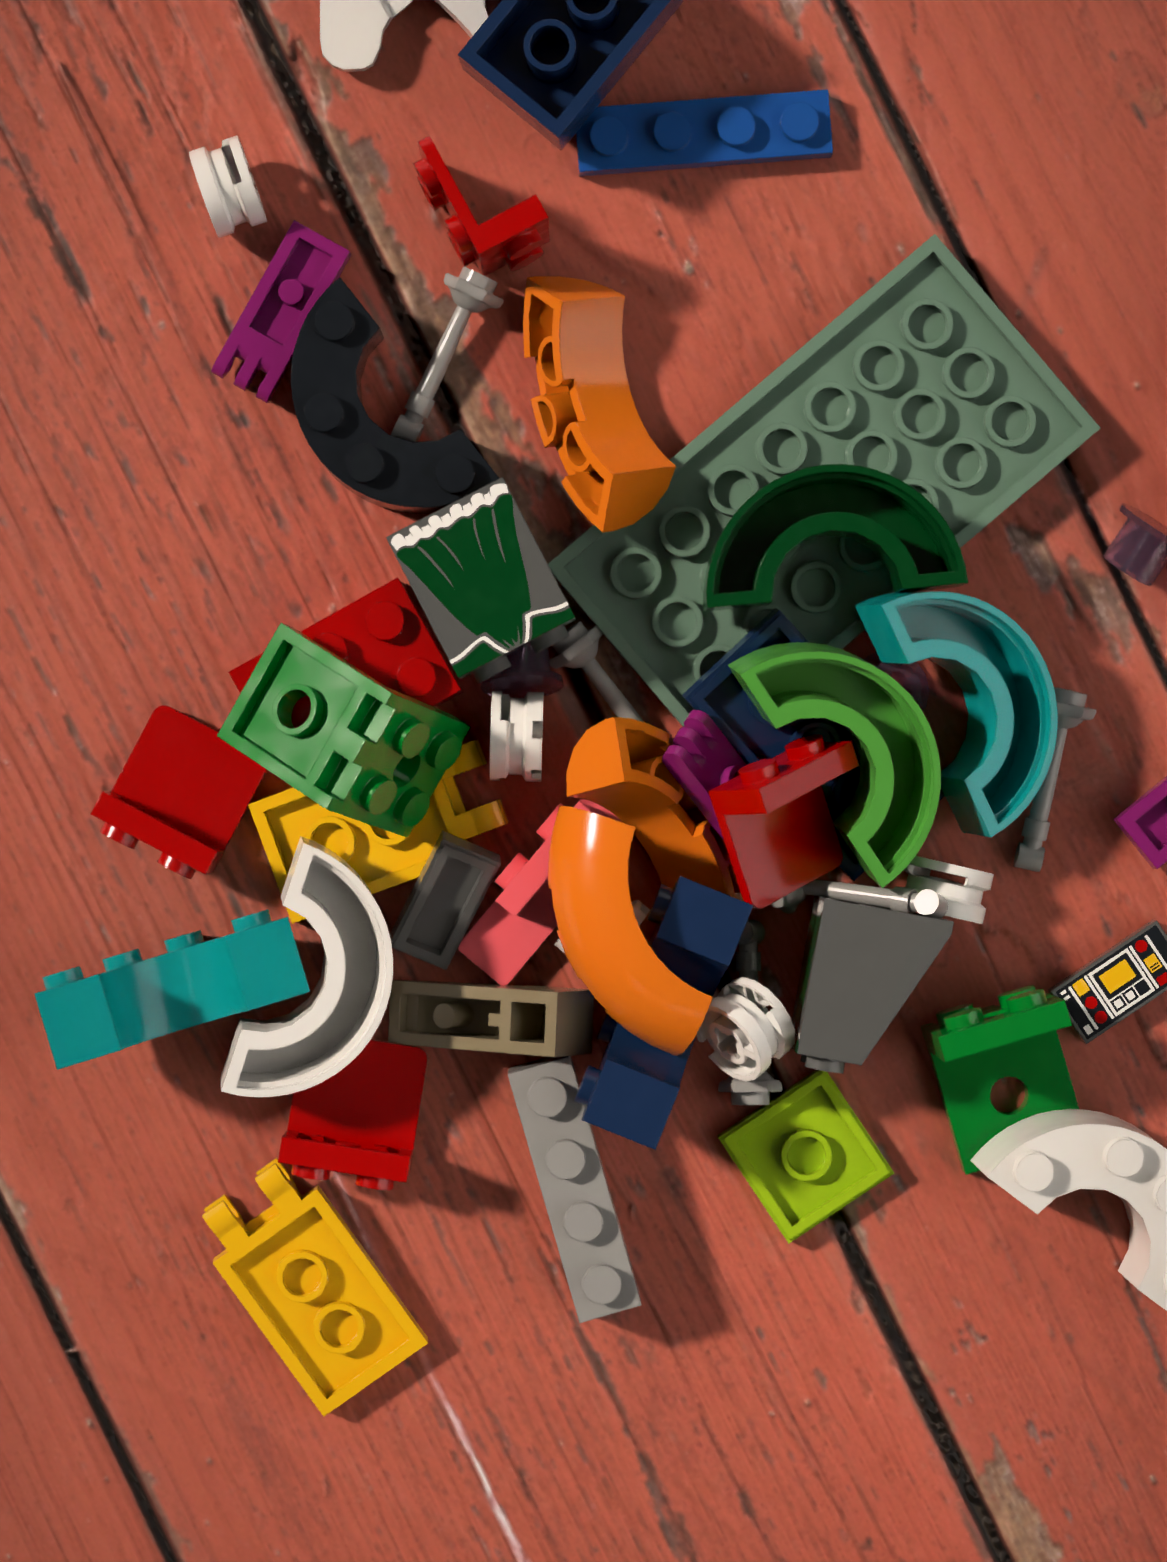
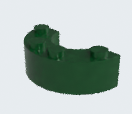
(835, 502)

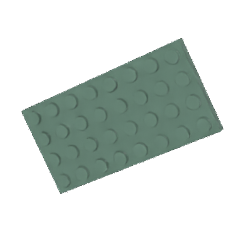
(902, 382)

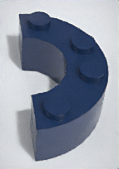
(638, 1082)

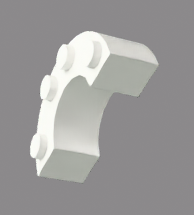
(346, 1004)
(1095, 1151)

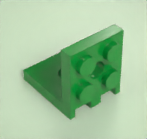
(360, 748)
(981, 1045)

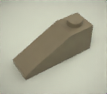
(492, 1017)

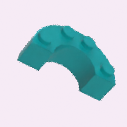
(1004, 689)
(170, 991)

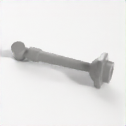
(471, 294)
(579, 652)
(1071, 713)
(897, 899)
(748, 964)

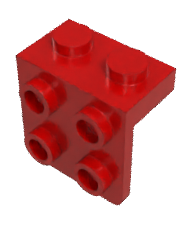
(505, 239)
(180, 793)
(780, 819)
(359, 1118)

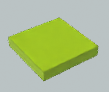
(805, 1154)

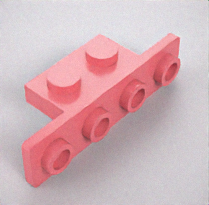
(521, 913)

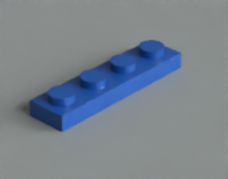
(705, 133)

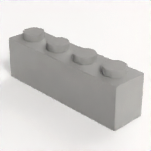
(574, 1188)

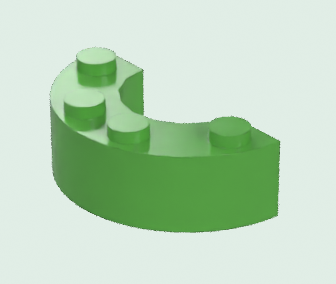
(892, 736)

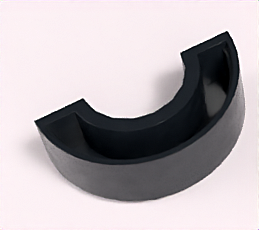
(348, 443)

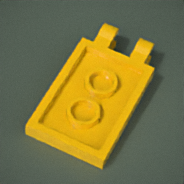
(374, 853)
(313, 1290)

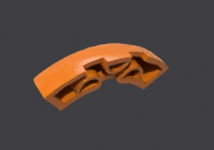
(588, 403)
(624, 772)
(605, 939)

